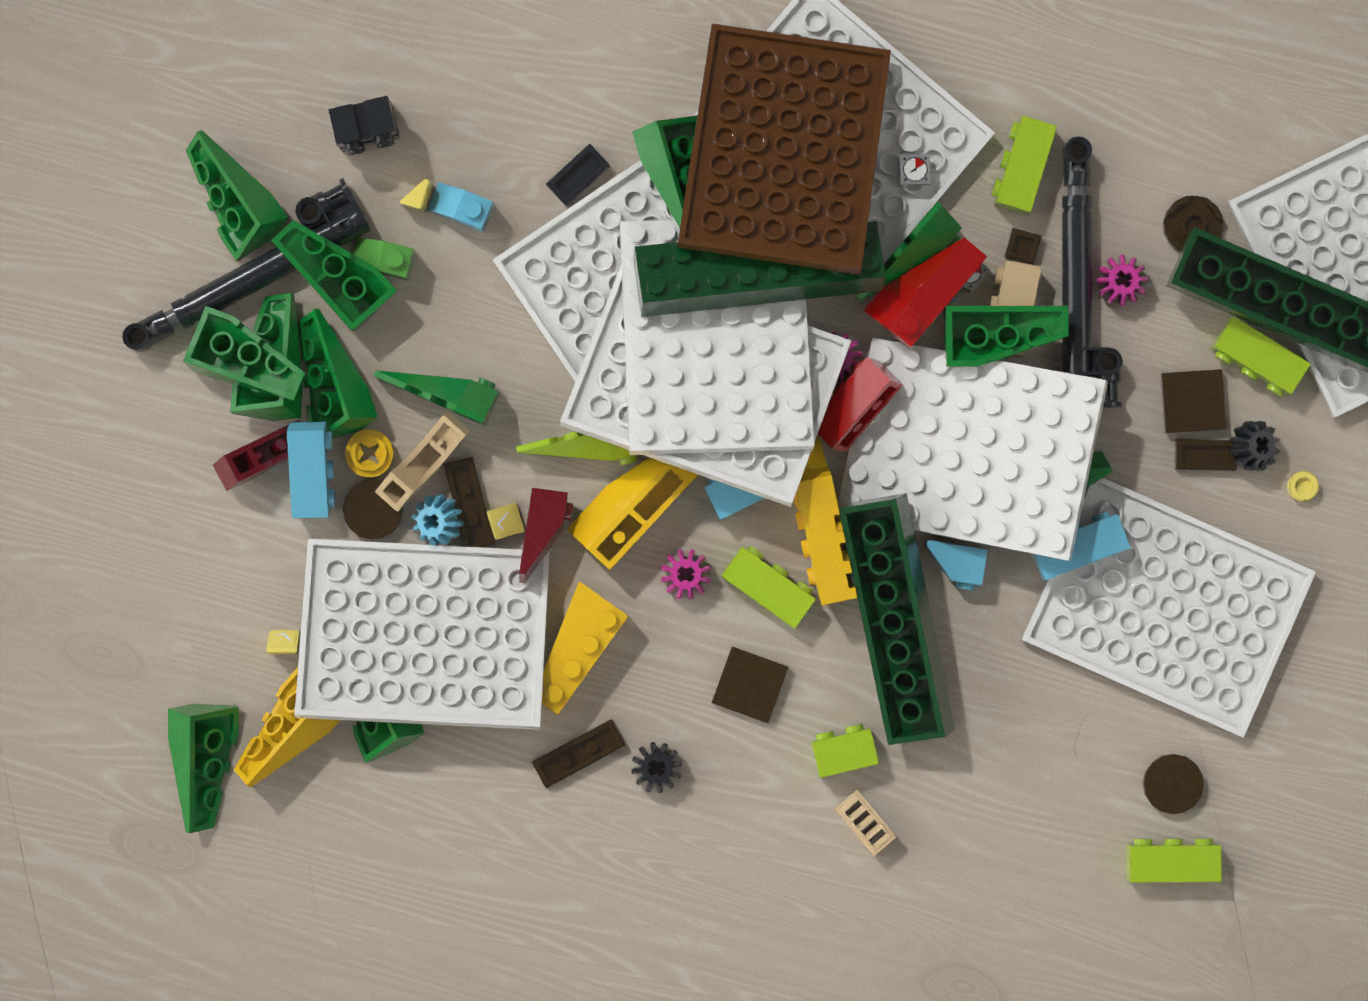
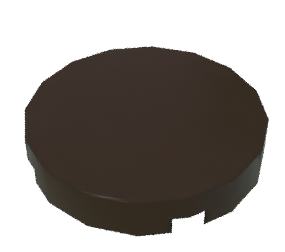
(1191, 213)
(368, 513)
(1173, 783)

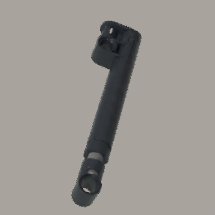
(337, 220)
(1077, 348)

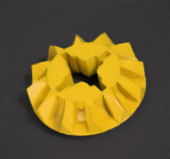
(354, 453)

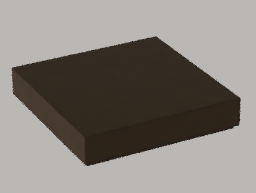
(1193, 401)
(750, 684)

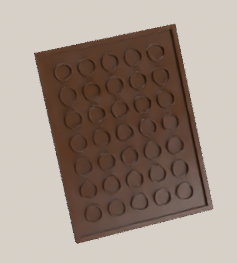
(785, 149)

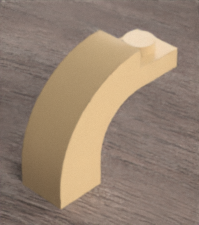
(423, 462)

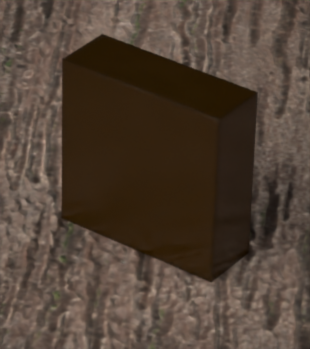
(1022, 246)

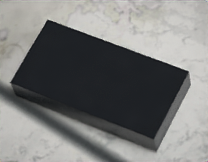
(578, 175)

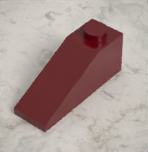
(253, 459)
(544, 525)

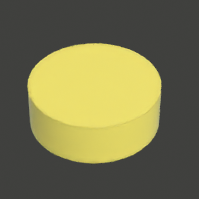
(1303, 486)

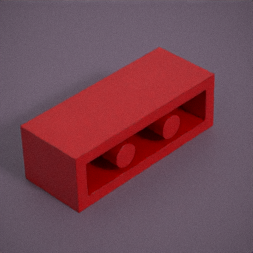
(857, 403)

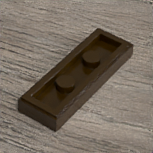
(468, 495)
(578, 753)

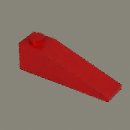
(920, 295)

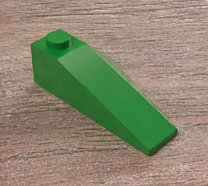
(342, 279)
(995, 332)
(458, 395)

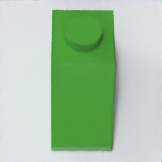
(388, 257)

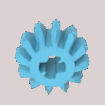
(428, 523)

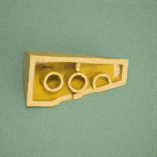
(280, 737)

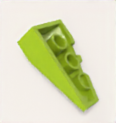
(579, 447)

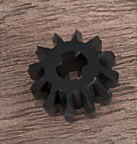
(1254, 445)
(655, 777)

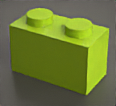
(844, 751)

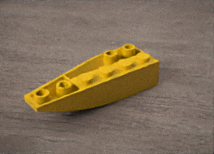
(628, 509)

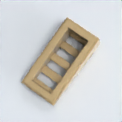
(879, 844)

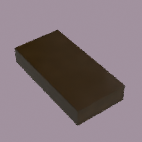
(1204, 455)

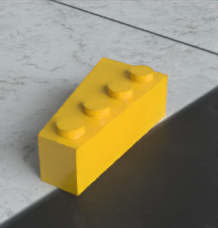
(824, 537)
(581, 640)

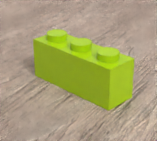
(1023, 164)
(1259, 357)
(769, 586)
(1173, 861)

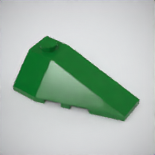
(666, 155)
(242, 205)
(928, 238)
(278, 328)
(238, 356)
(334, 383)
(383, 738)
(200, 749)

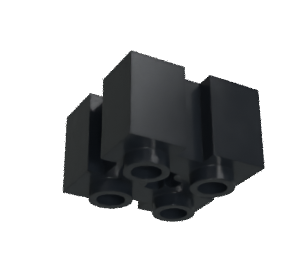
(364, 125)

